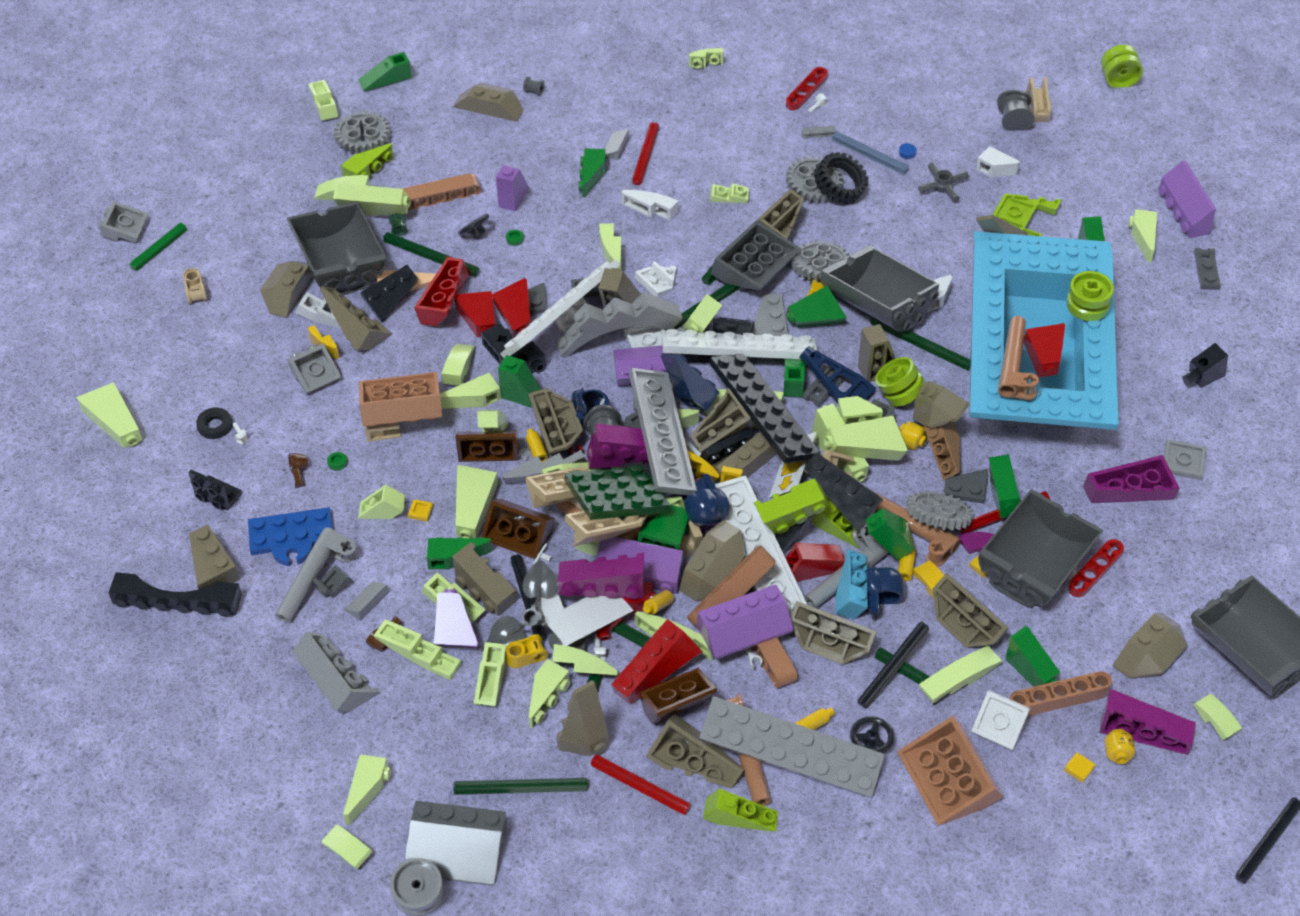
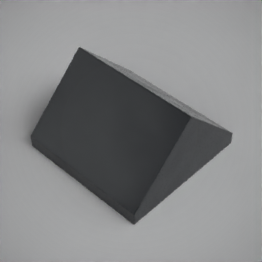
(737, 326)

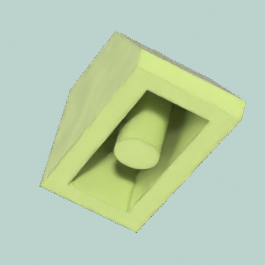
(703, 314)
(857, 410)
(382, 504)

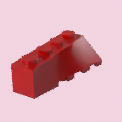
(439, 295)
(656, 661)

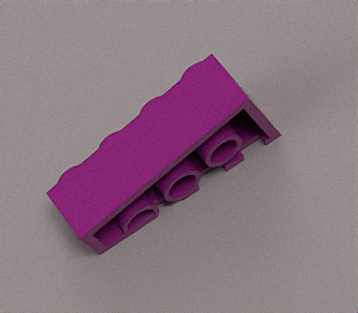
(615, 445)
(1132, 482)
(603, 577)
(1147, 723)

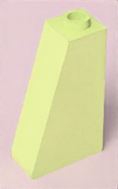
(373, 199)
(111, 414)
(829, 417)
(867, 439)
(473, 499)

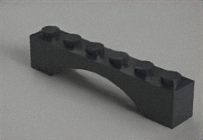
(216, 598)

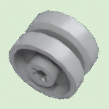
(416, 873)

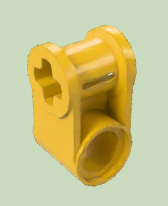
(527, 652)

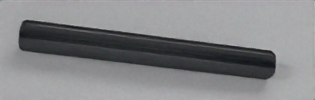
(520, 573)
(893, 665)
(1268, 840)

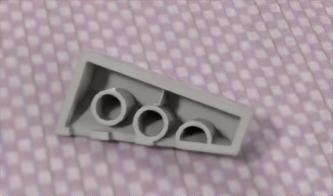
(333, 673)

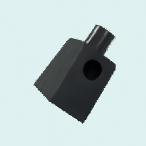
(1207, 367)

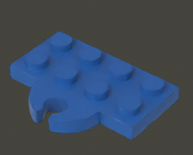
(288, 533)

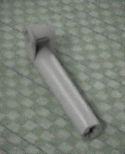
(328, 544)
(827, 588)

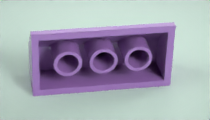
(1187, 200)
(661, 563)
(744, 621)

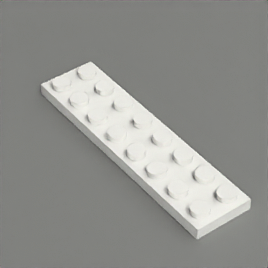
(557, 309)
(730, 344)
(755, 533)

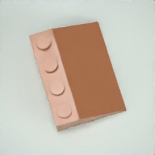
(399, 399)
(949, 772)

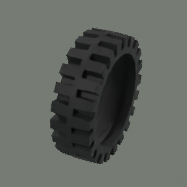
(833, 190)

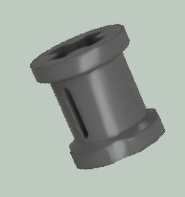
(533, 85)

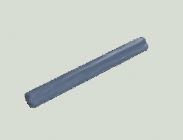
(870, 152)

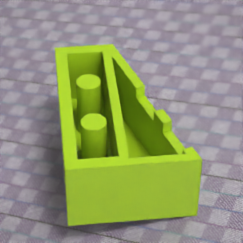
(792, 507)

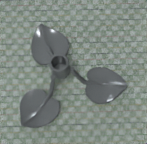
(538, 583)

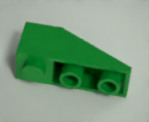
(390, 70)
(593, 169)
(793, 377)
(441, 550)

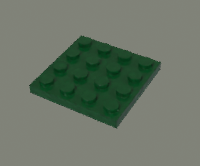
(616, 492)

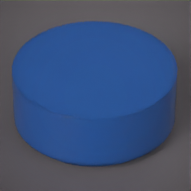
(907, 151)

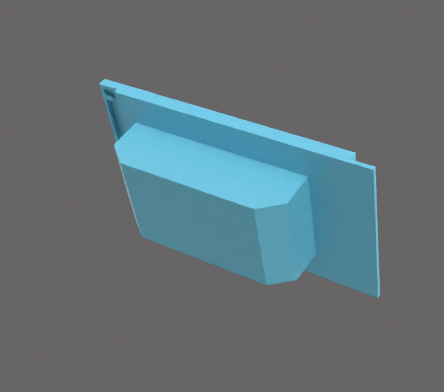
(1032, 281)

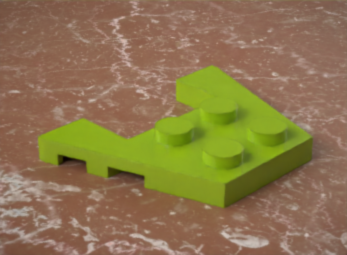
(1019, 210)

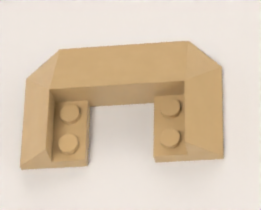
(552, 489)

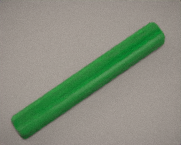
(158, 246)

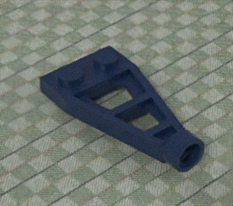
(860, 386)

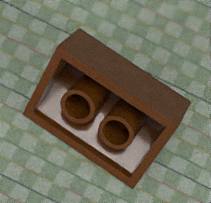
(487, 446)
(517, 527)
(677, 695)

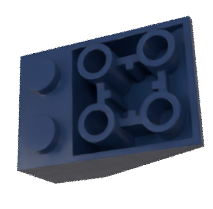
(688, 382)

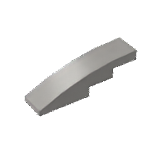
(535, 467)

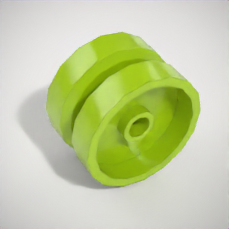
(1121, 66)
(1090, 295)
(899, 381)

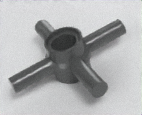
(943, 181)

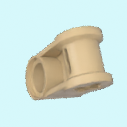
(194, 286)

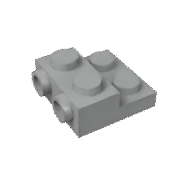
(122, 222)
(313, 368)

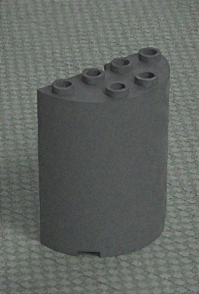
(339, 247)
(882, 288)
(1036, 550)
(1254, 633)

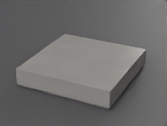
(1185, 459)

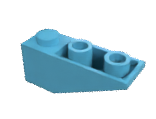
(852, 587)

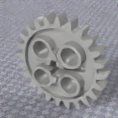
(348, 131)
(802, 181)
(817, 257)
(939, 510)

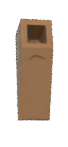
(946, 448)

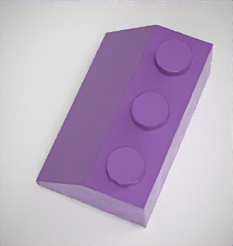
(641, 358)

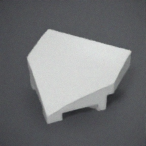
(656, 279)

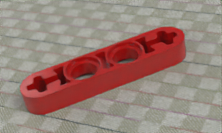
(805, 88)
(1094, 567)

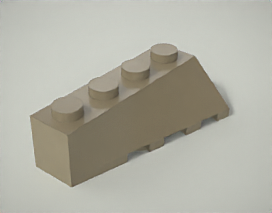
(748, 457)

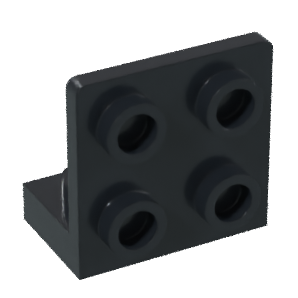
(214, 490)

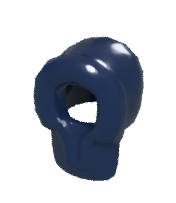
(586, 400)
(708, 504)
(884, 586)

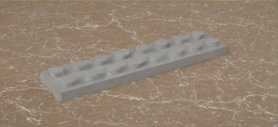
(662, 432)
(792, 747)

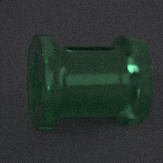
(397, 222)

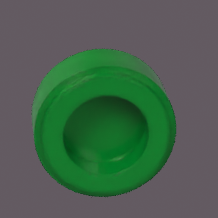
(514, 237)
(337, 461)

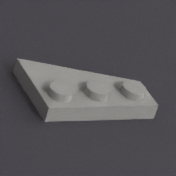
(770, 316)

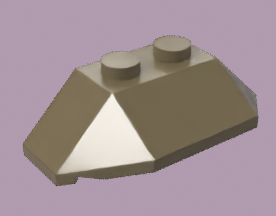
(490, 101)
(285, 287)
(937, 405)
(555, 420)
(713, 560)
(966, 615)
(829, 634)
(1151, 648)

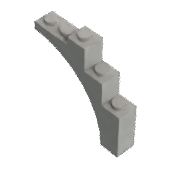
(618, 314)

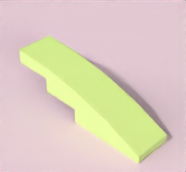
(651, 623)
(414, 648)
(960, 673)

